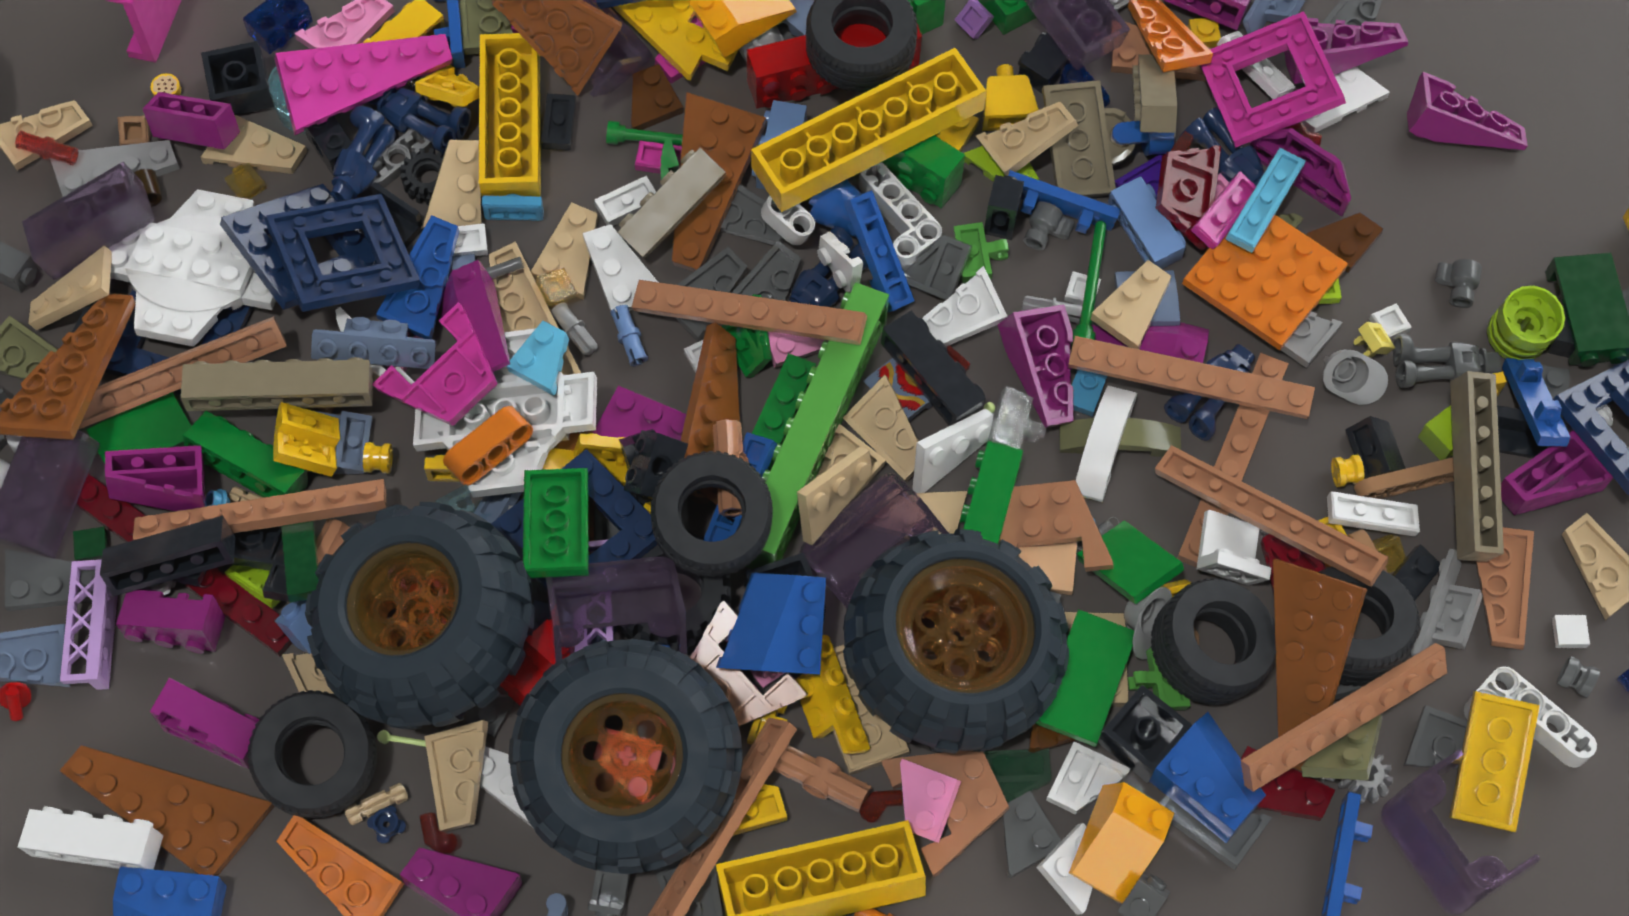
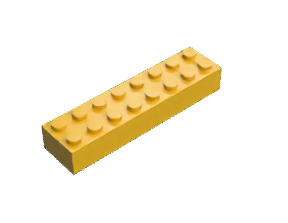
(868, 129)

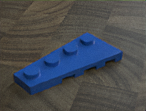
(432, 262)

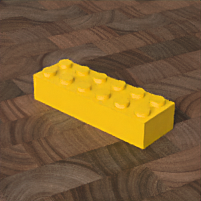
(509, 116)
(826, 875)

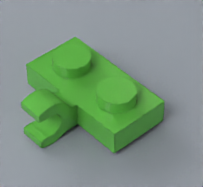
(981, 251)
(1159, 684)

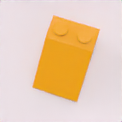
(738, 22)
(1120, 840)

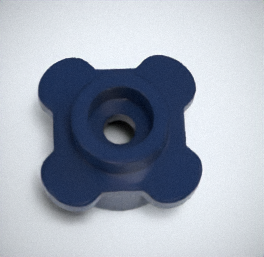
(384, 815)

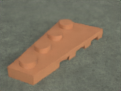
(1127, 55)
(1506, 589)

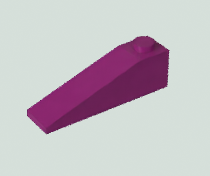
(1352, 44)
(1450, 118)
(477, 294)
(1178, 341)
(1040, 353)

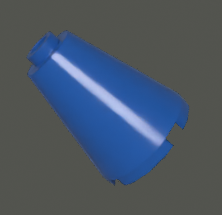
(829, 207)

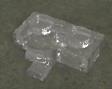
(1012, 420)

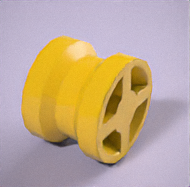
(377, 457)
(1347, 470)

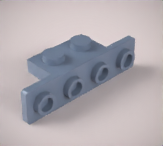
(1269, 11)
(374, 341)

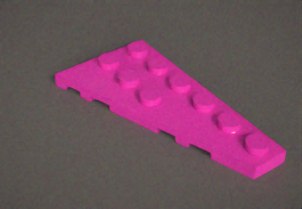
(347, 76)

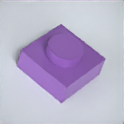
(974, 18)

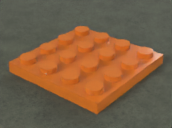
(1272, 285)

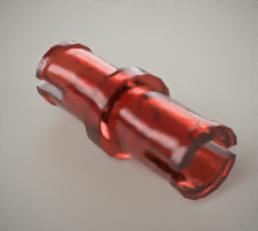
(46, 148)

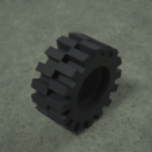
(415, 166)

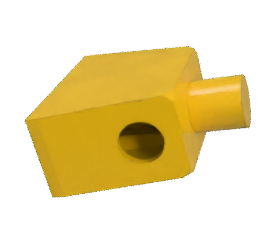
(1007, 99)

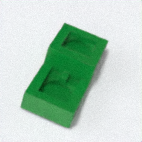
(668, 158)

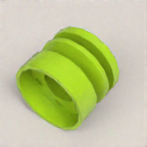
(1532, 311)

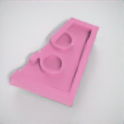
(350, 26)

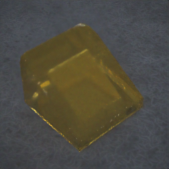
(1392, 548)

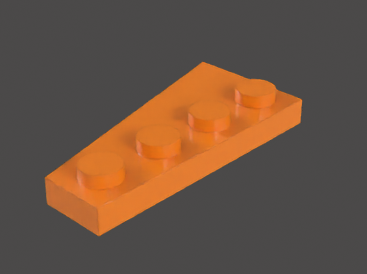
(1168, 36)
(338, 871)

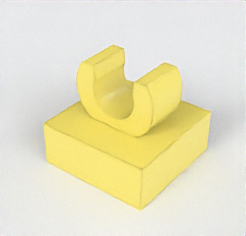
(1376, 339)

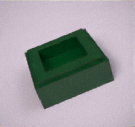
(90, 543)

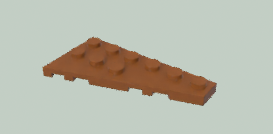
(565, 33)
(727, 138)
(65, 381)
(712, 395)
(1312, 640)
(197, 819)

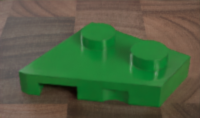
(751, 348)

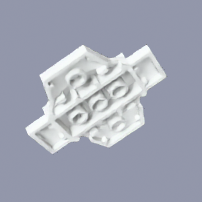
(187, 270)
(550, 416)

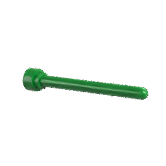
(619, 133)
(1084, 328)

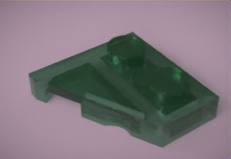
(1019, 771)

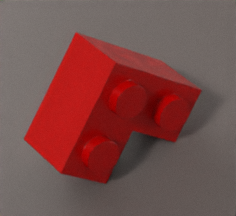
(537, 660)

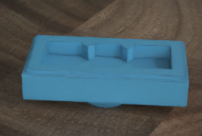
(513, 207)
(1087, 391)

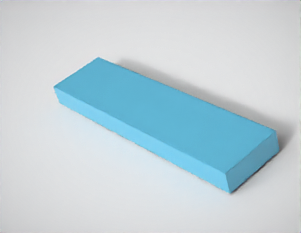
(1265, 200)

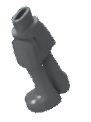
(1457, 356)

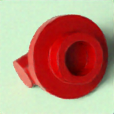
(15, 697)

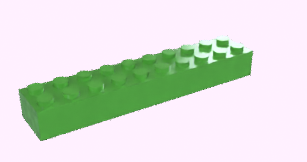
(818, 416)

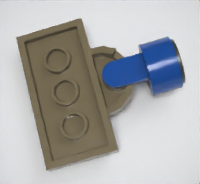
(1103, 139)

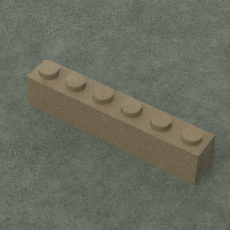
(269, 383)
(1476, 467)

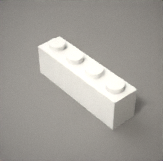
(89, 839)

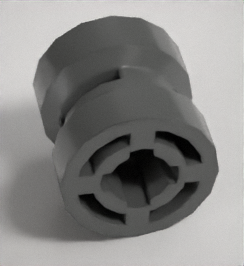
(1578, 676)

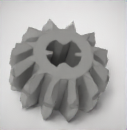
(1375, 786)

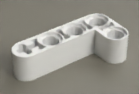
(884, 184)
(784, 221)
(1522, 690)

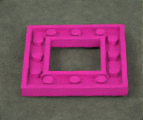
(1318, 95)

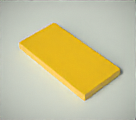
(1494, 761)

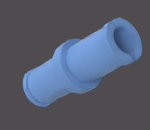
(629, 335)

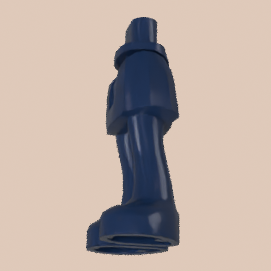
(405, 107)
(1242, 158)
(352, 169)
(812, 285)
(1203, 421)

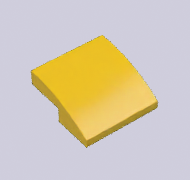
(306, 439)

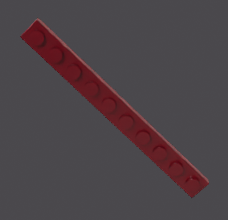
(233, 600)

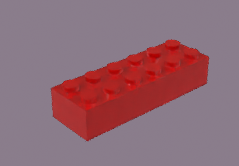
(784, 71)

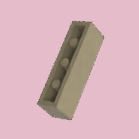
(1154, 96)
(672, 202)

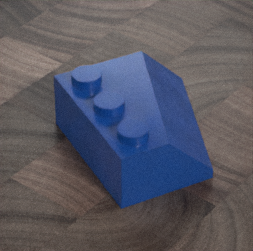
(778, 625)
(1207, 779)
(167, 893)

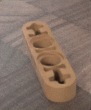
(1406, 480)

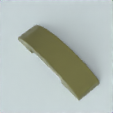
(1137, 436)

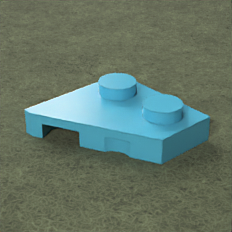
(541, 357)

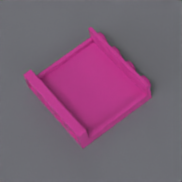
(150, 24)

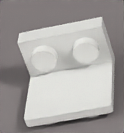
(1230, 549)

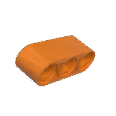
(488, 445)

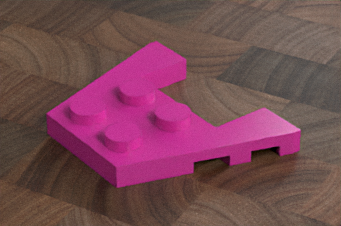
(453, 381)

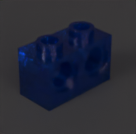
(276, 16)

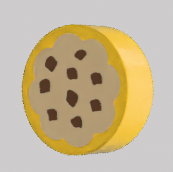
(165, 83)

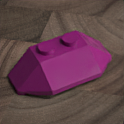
(1322, 173)

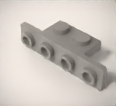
(1450, 609)

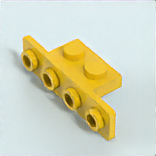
(603, 448)
(830, 703)

